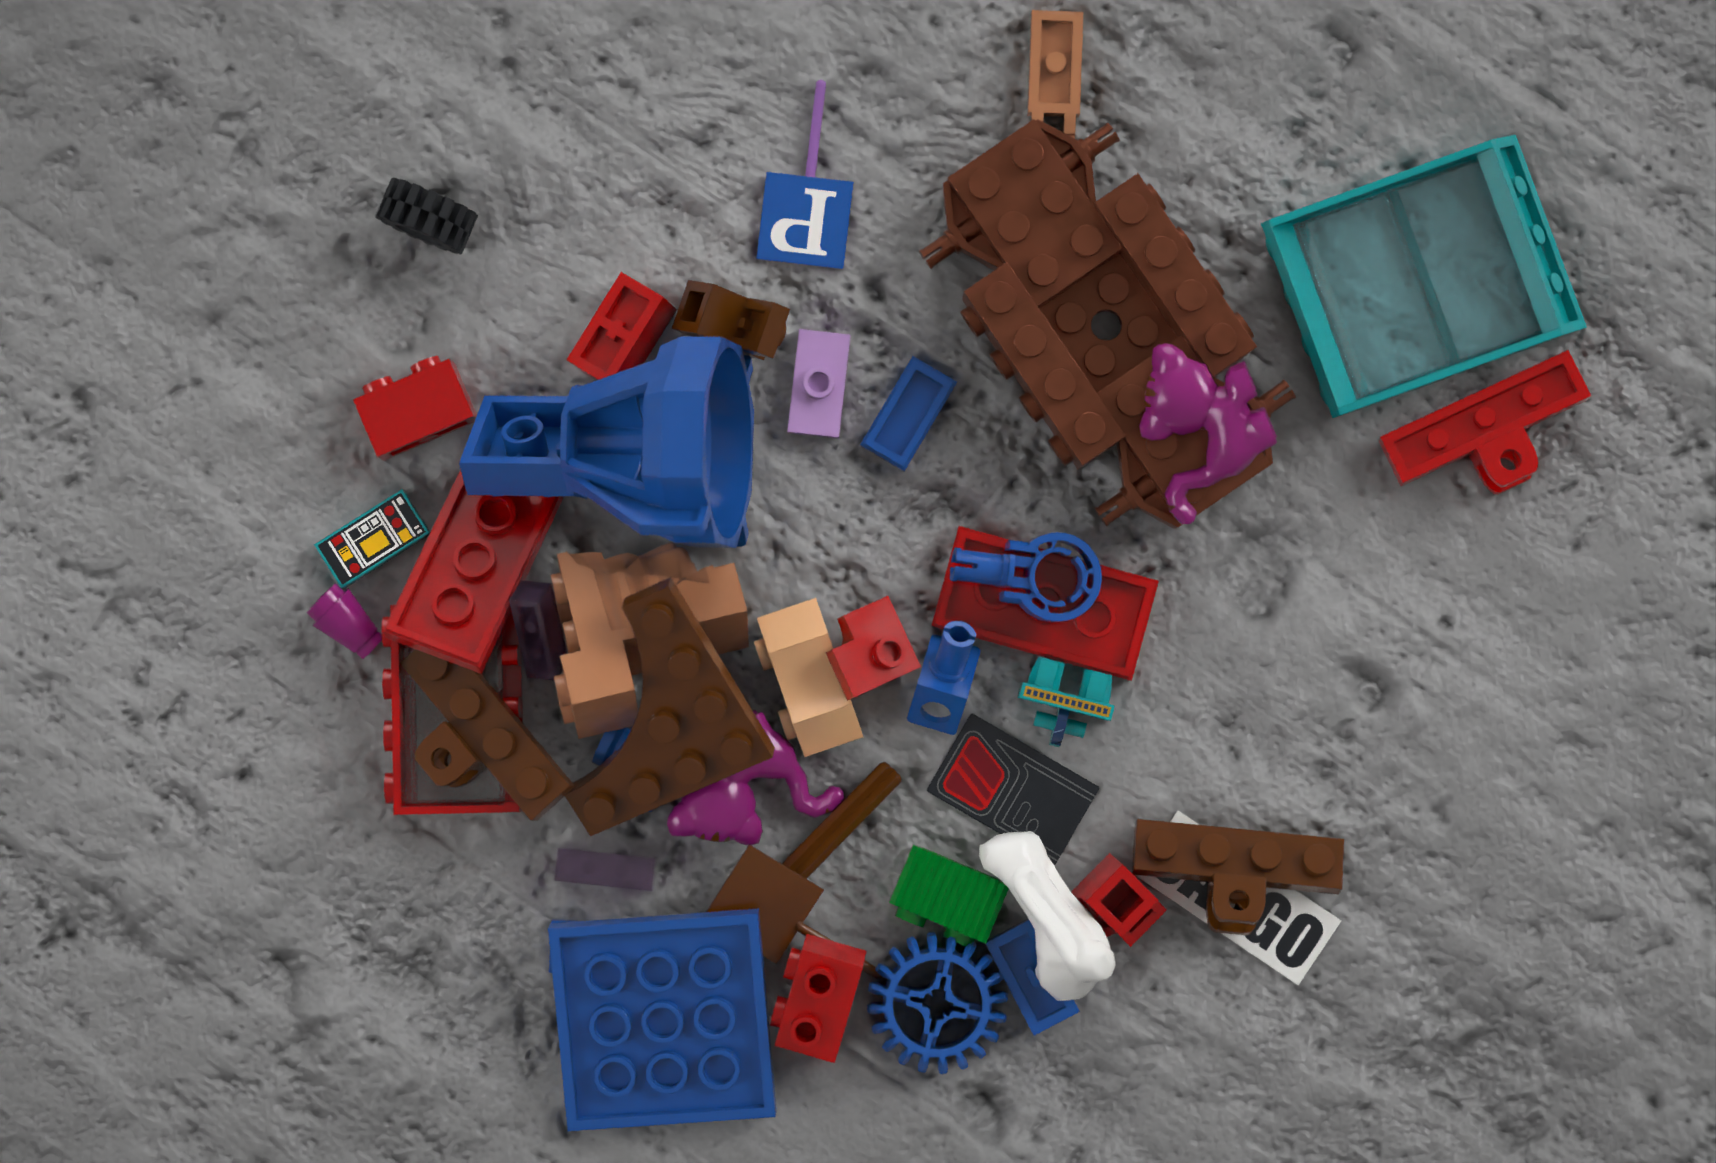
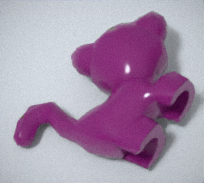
(1186, 398)
(728, 806)

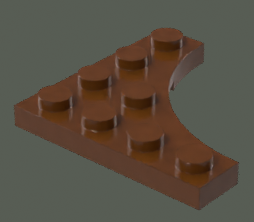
(688, 723)

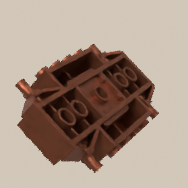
(1059, 263)

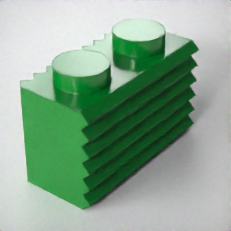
(948, 895)

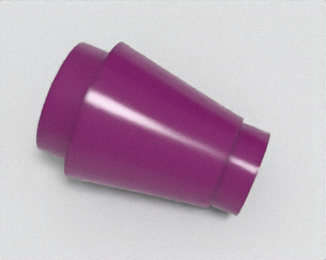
(345, 621)

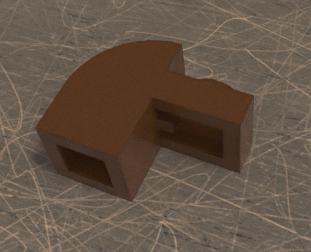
(718, 312)

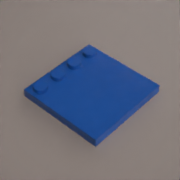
(662, 1019)

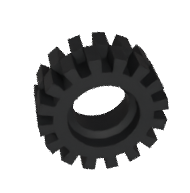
(426, 215)

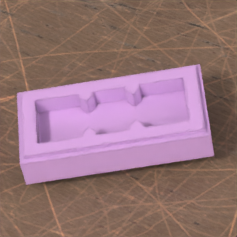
(818, 383)

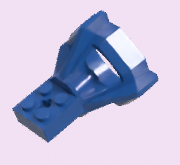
(648, 444)

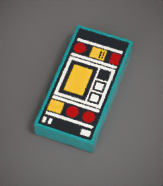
(372, 539)

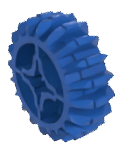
(927, 1045)

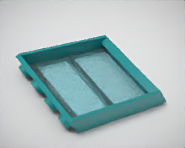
(1423, 275)

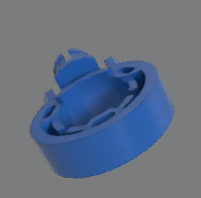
(999, 571)

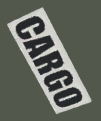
(1285, 936)

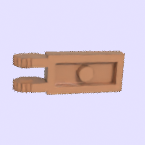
(1055, 66)

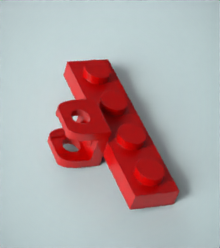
(1488, 426)

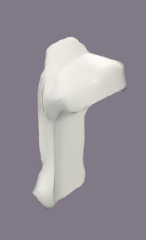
(1068, 939)

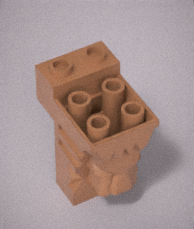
(600, 642)

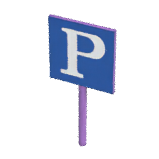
(806, 215)

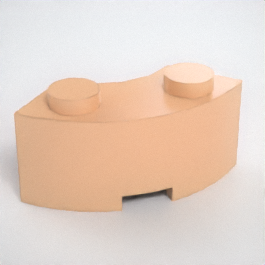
(816, 708)

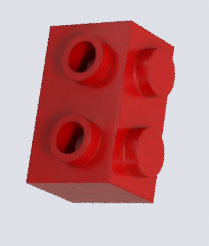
(819, 999)

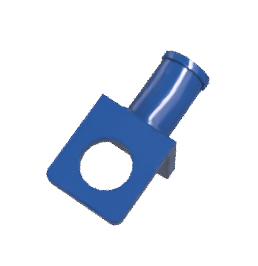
(946, 677)

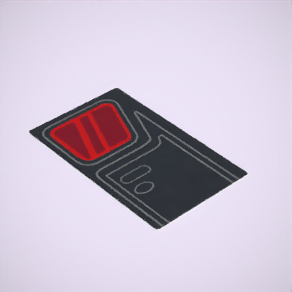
(1012, 786)

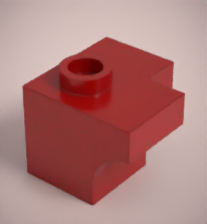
(871, 649)
(1118, 900)

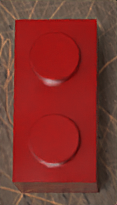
(415, 407)

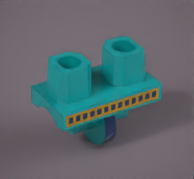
(1091, 699)

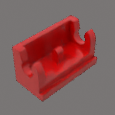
(622, 329)

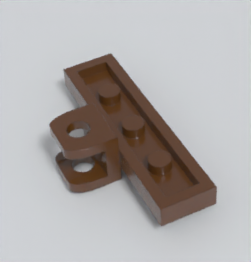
(482, 735)
(1237, 866)

